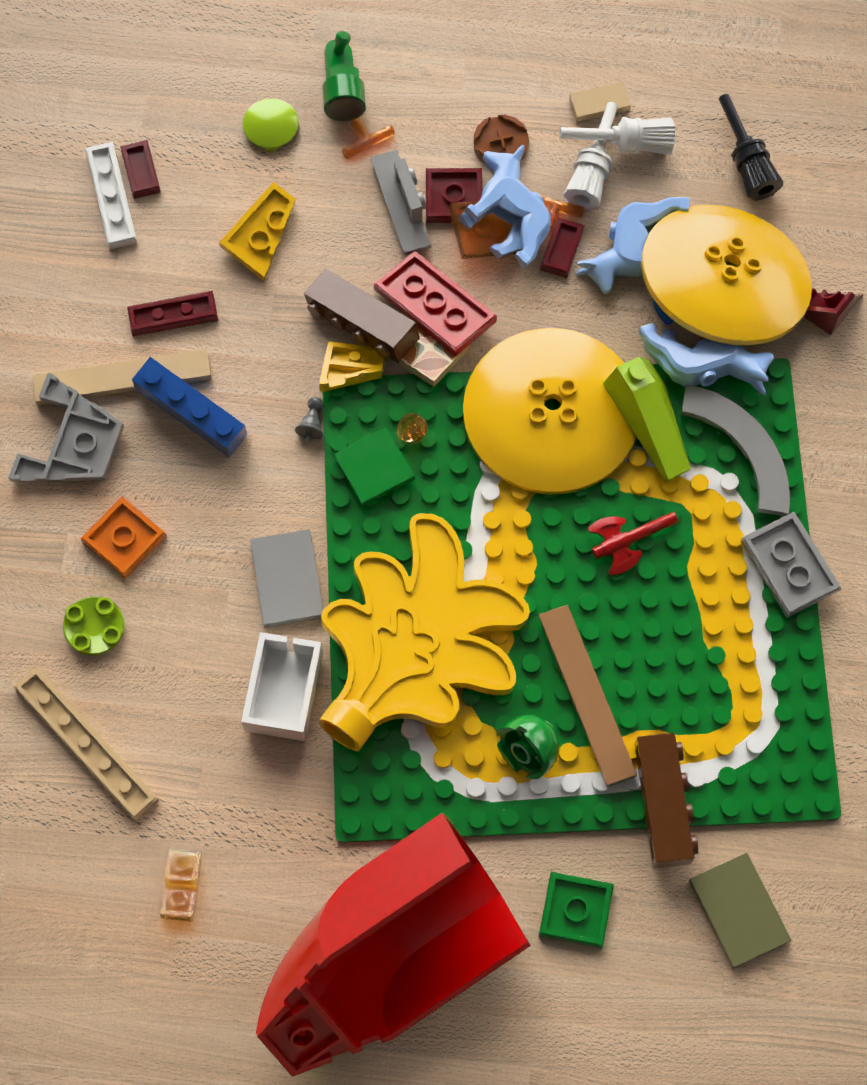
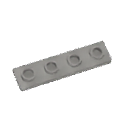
(402, 200)

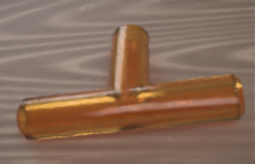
(366, 139)
(555, 206)

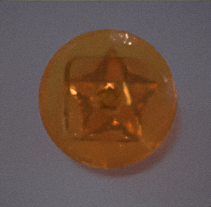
(412, 428)

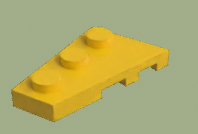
(259, 230)

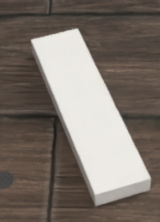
(111, 195)

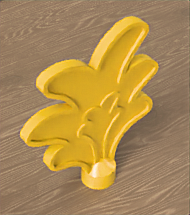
(418, 637)

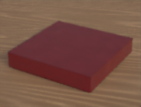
(448, 187)

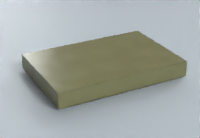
(740, 910)

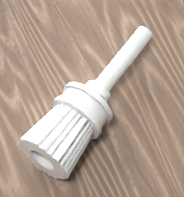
(631, 135)
(591, 168)

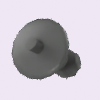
(310, 424)

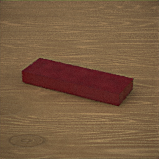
(172, 313)

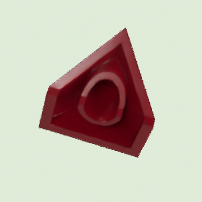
(830, 309)

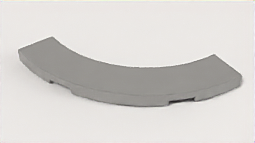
(750, 439)

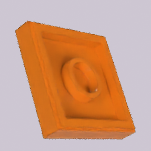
(123, 537)

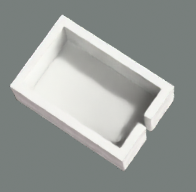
(282, 687)

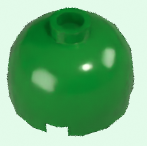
(529, 745)

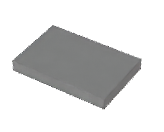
(790, 564)
(287, 578)

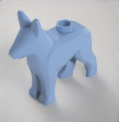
(514, 204)
(629, 237)
(706, 360)

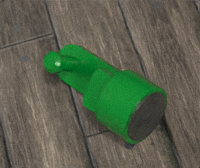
(342, 88)

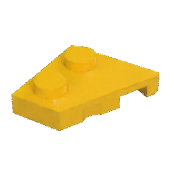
(349, 365)

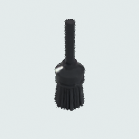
(751, 158)

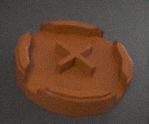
(500, 135)

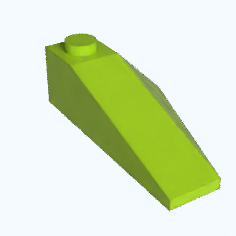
(649, 412)

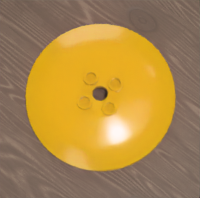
(715, 300)
(541, 446)

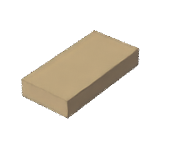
(592, 102)

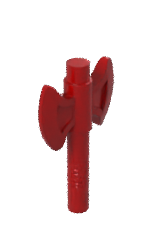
(617, 543)

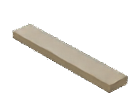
(118, 376)
(86, 743)

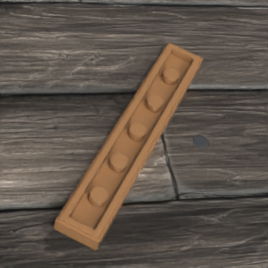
(587, 696)

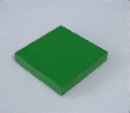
(374, 466)
(576, 910)

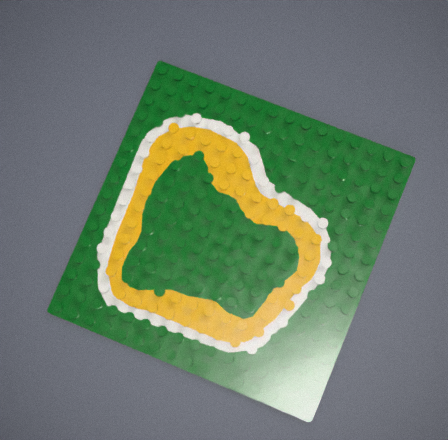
(675, 641)

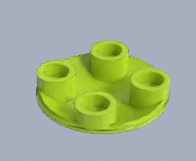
(270, 124)
(93, 625)

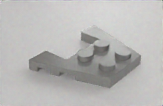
(82, 443)

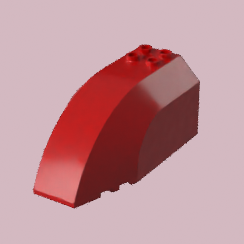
(388, 950)

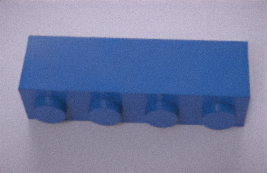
(189, 407)

